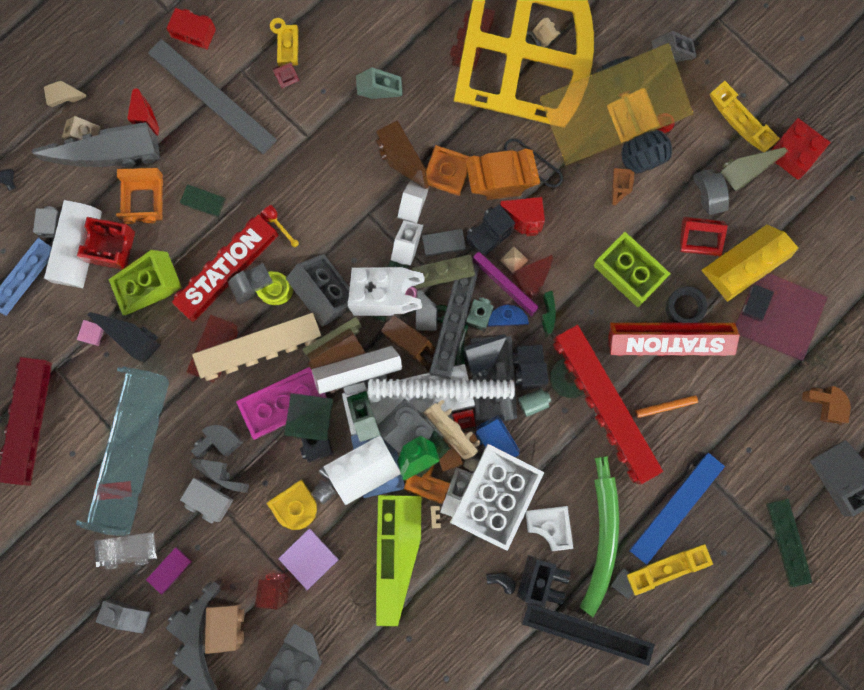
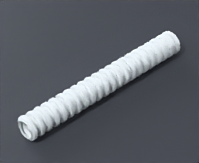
(441, 388)

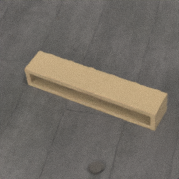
(256, 346)

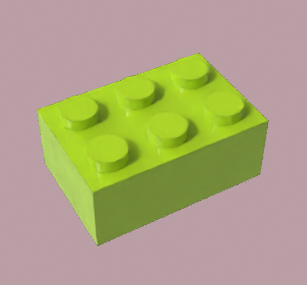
(631, 269)

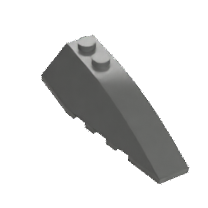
(112, 147)

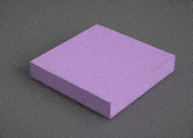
(308, 559)

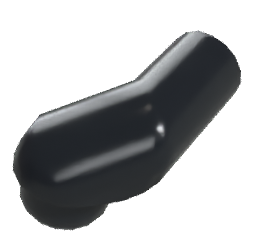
(502, 579)

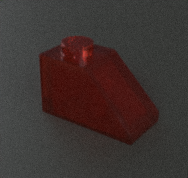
(532, 277)

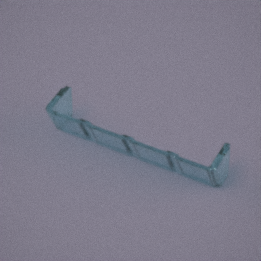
(127, 453)

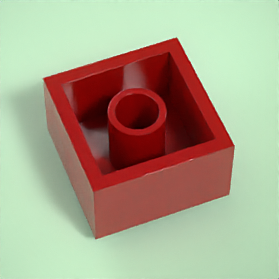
(803, 148)

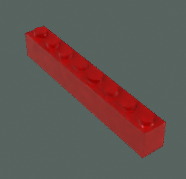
(608, 405)

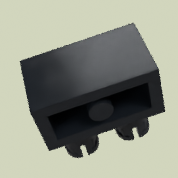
(537, 582)

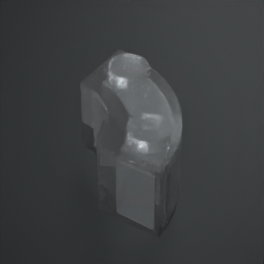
(125, 549)

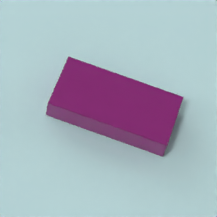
(169, 570)

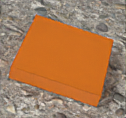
(447, 170)

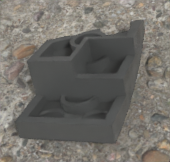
(217, 472)

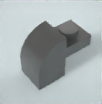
(713, 191)
(247, 283)
(219, 436)

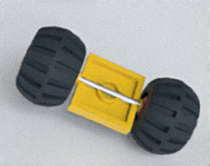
(646, 149)

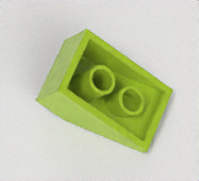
(145, 282)

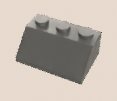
(320, 289)

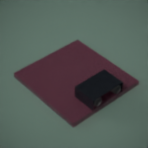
(780, 315)

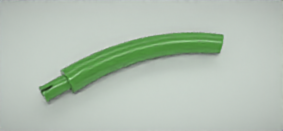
(608, 537)

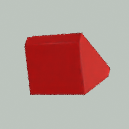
(464, 418)

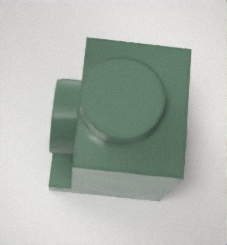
(479, 321)

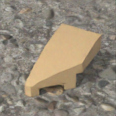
(61, 92)

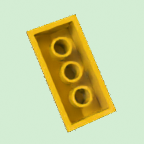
(750, 261)

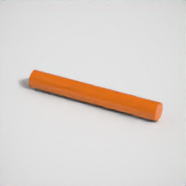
(666, 406)

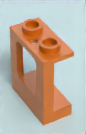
(140, 180)

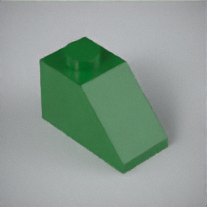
(416, 457)

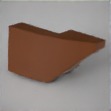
(621, 184)

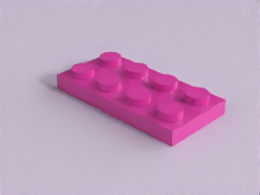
(269, 407)

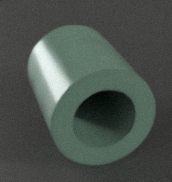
(534, 402)

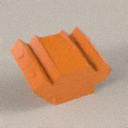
(502, 173)

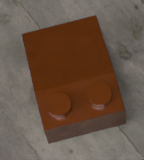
(400, 154)

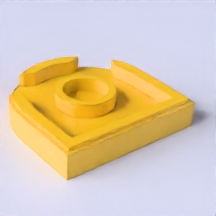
(294, 507)

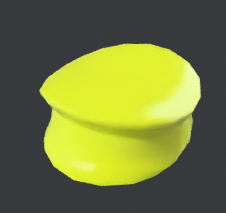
(277, 292)

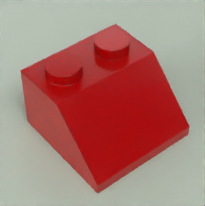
(526, 214)

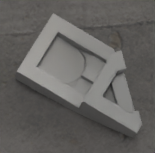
(427, 315)

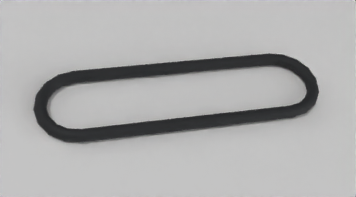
(542, 159)

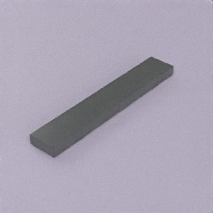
(453, 326)

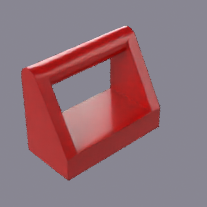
(141, 111)
(707, 225)

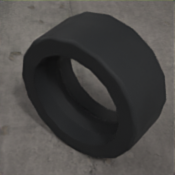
(693, 292)

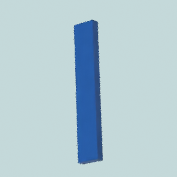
(676, 508)

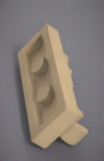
(451, 430)

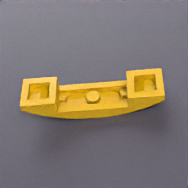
(741, 119)
(669, 569)

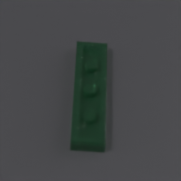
(789, 543)

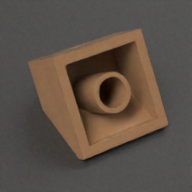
(223, 628)

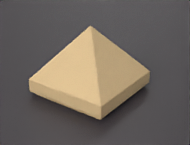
(514, 260)

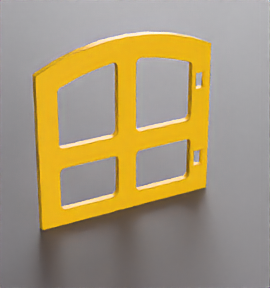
(516, 49)

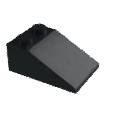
(136, 341)

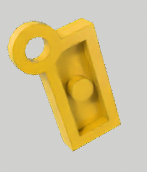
(286, 42)

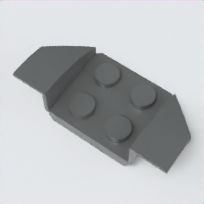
(294, 663)

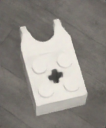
(383, 291)

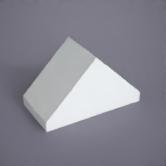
(412, 202)

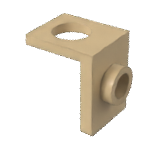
(79, 127)

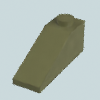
(745, 169)

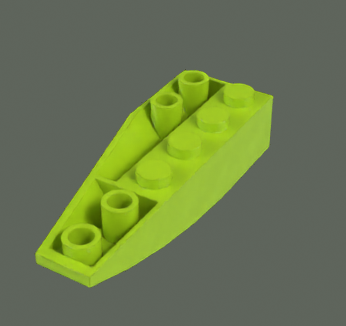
(396, 553)

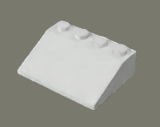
(497, 497)

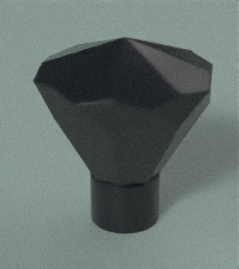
(6, 178)

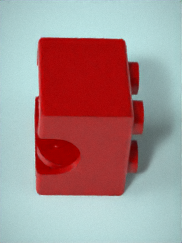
(106, 243)

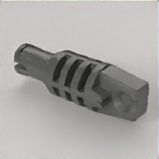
(505, 404)

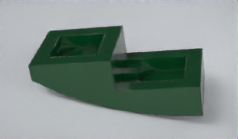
(548, 319)

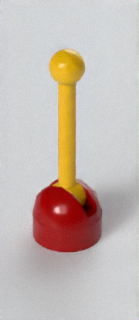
(270, 215)

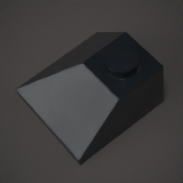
(483, 355)

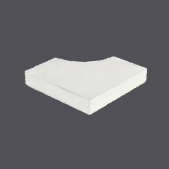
(552, 525)

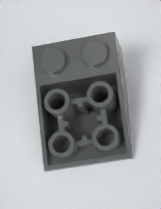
(843, 477)

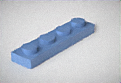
(23, 275)

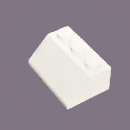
(362, 470)

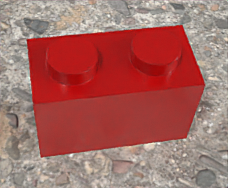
(191, 28)

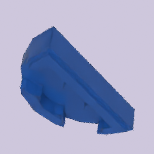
(507, 316)

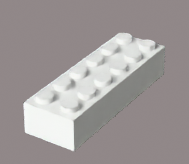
(384, 406)

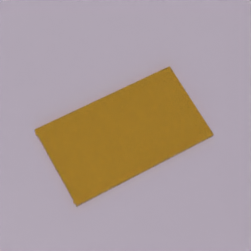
(617, 104)

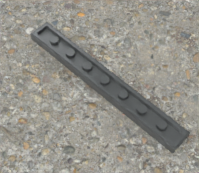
(212, 96)

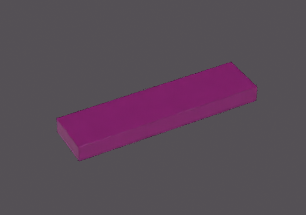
(505, 284)

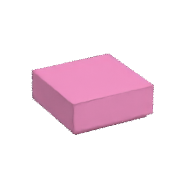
(90, 333)

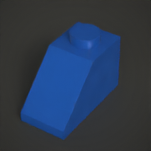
(497, 435)

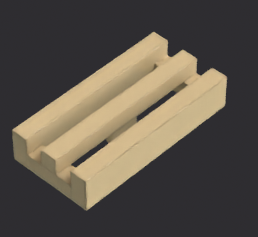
(434, 517)

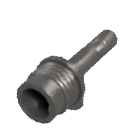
(323, 490)

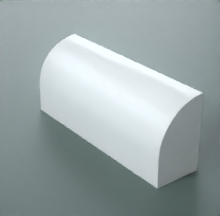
(63, 263)
(356, 369)

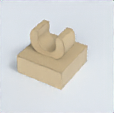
(545, 32)

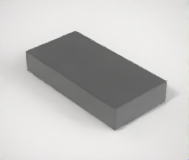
(444, 242)

